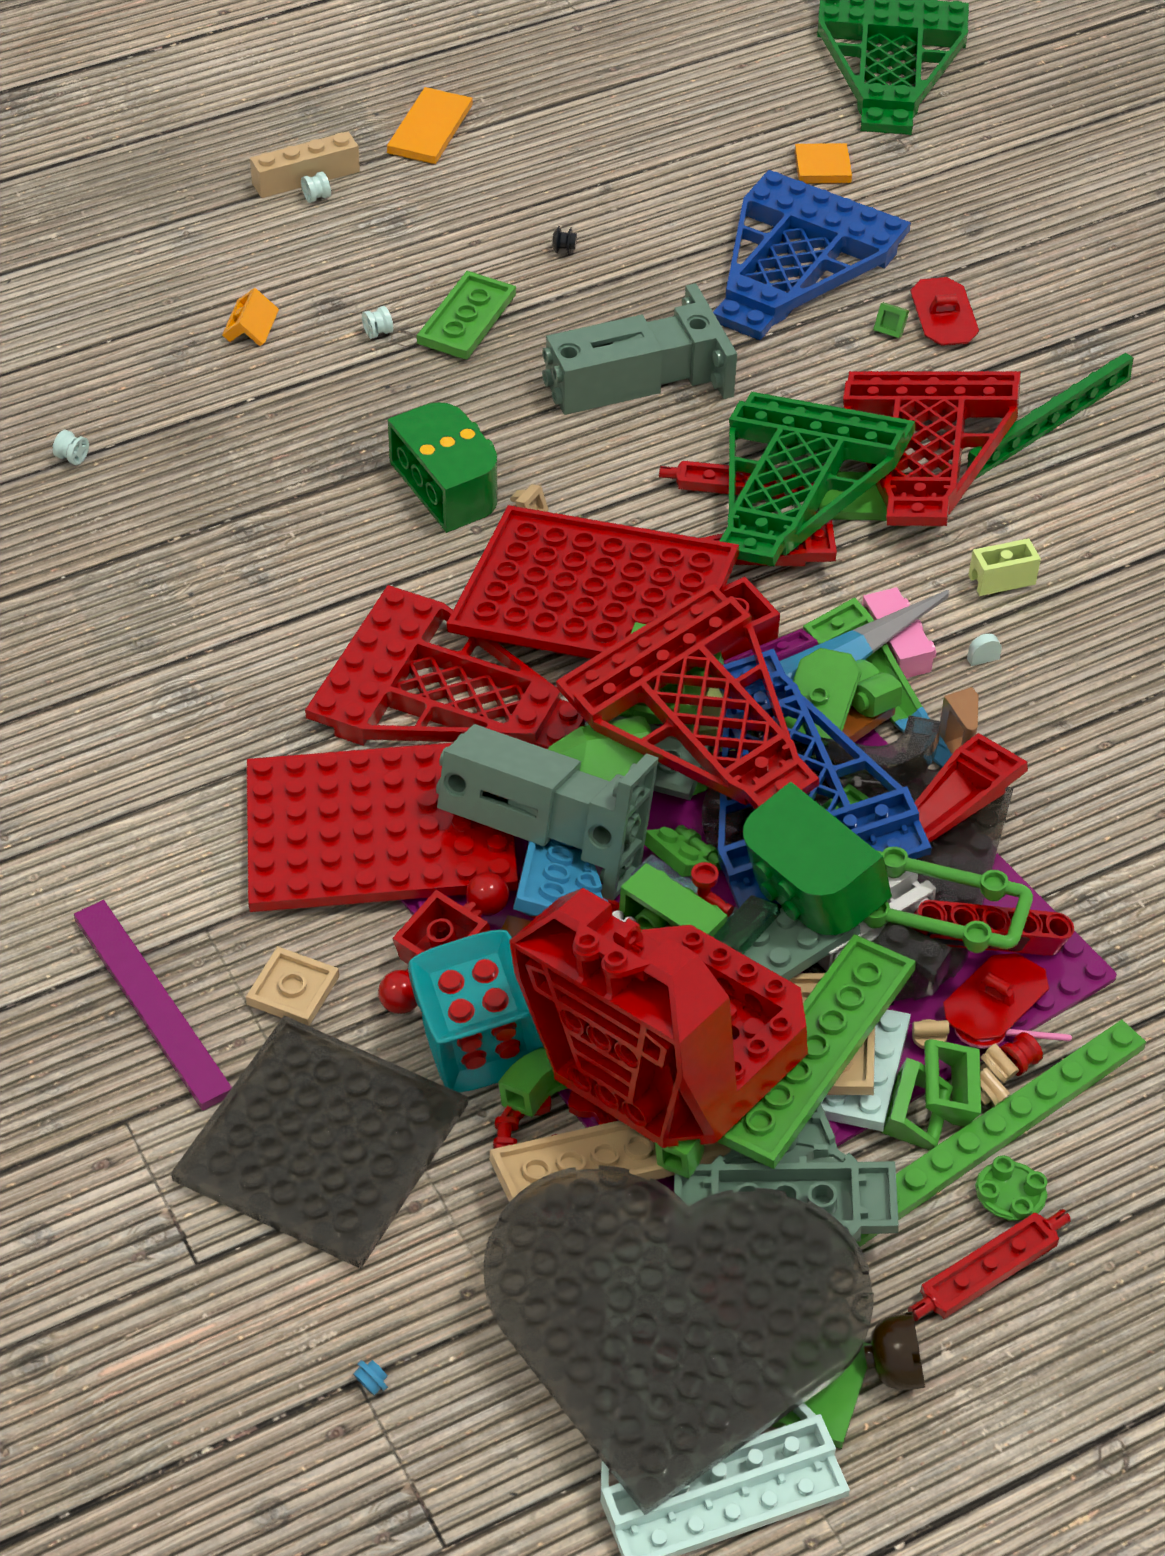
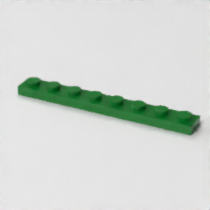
(1058, 410)

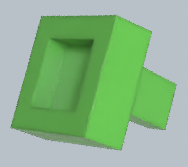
(891, 320)

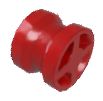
(1023, 1051)

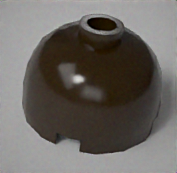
(896, 1353)

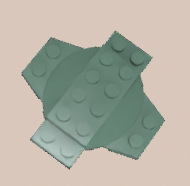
(811, 1170)

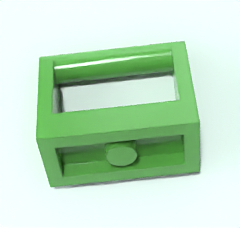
(965, 1081)
(897, 1124)

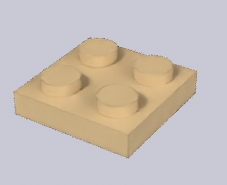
(292, 986)

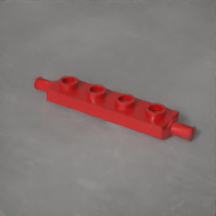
(711, 478)
(989, 1265)

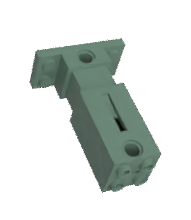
(635, 356)
(548, 798)

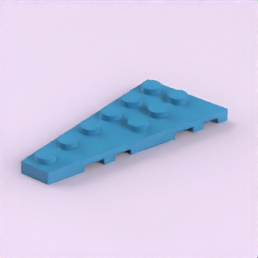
(552, 873)

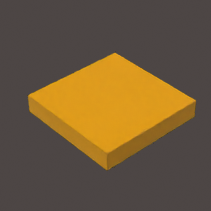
(823, 163)

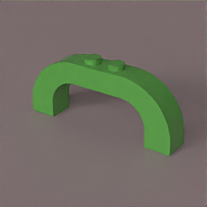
(532, 1082)

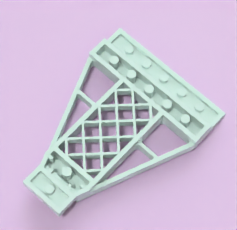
(751, 1488)

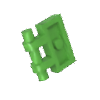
(681, 848)

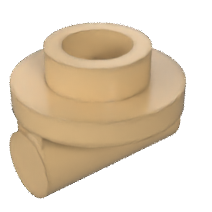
(929, 1029)
(998, 1063)
(991, 1089)

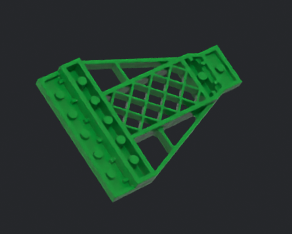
(892, 24)
(805, 430)

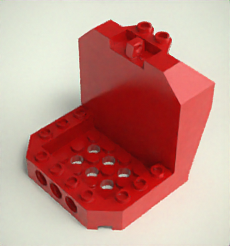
(651, 1019)

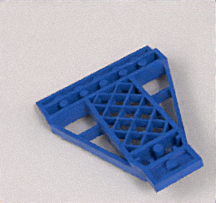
(819, 222)
(879, 820)

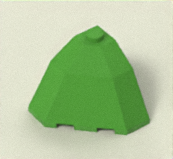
(601, 754)

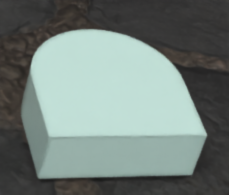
(984, 649)

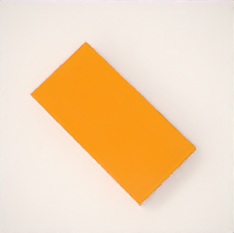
(429, 125)

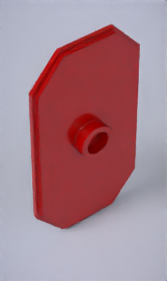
(944, 311)
(995, 996)

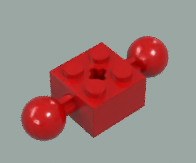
(437, 923)

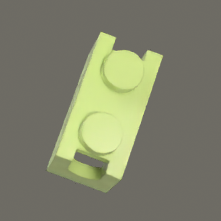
(1004, 566)

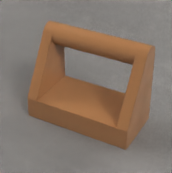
(959, 718)

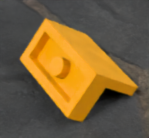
(253, 316)

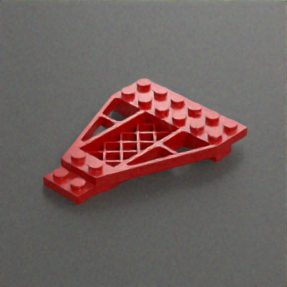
(943, 398)
(397, 643)
(662, 655)

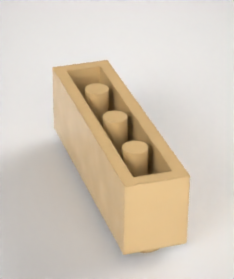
(283, 169)

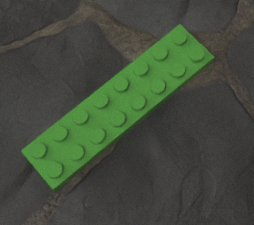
(838, 1021)

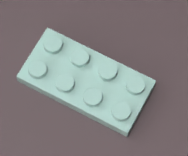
(872, 1110)

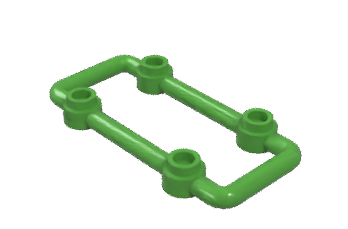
(975, 934)

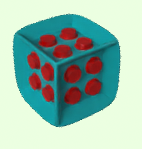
(472, 1009)

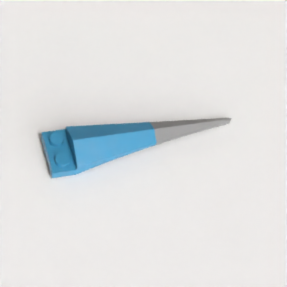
(869, 637)

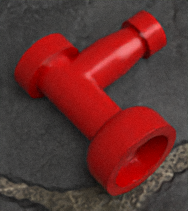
(704, 877)

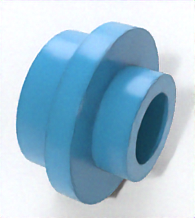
(371, 1376)

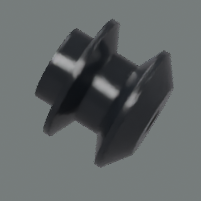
(564, 240)

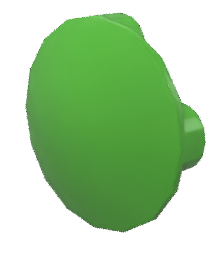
(1011, 1189)

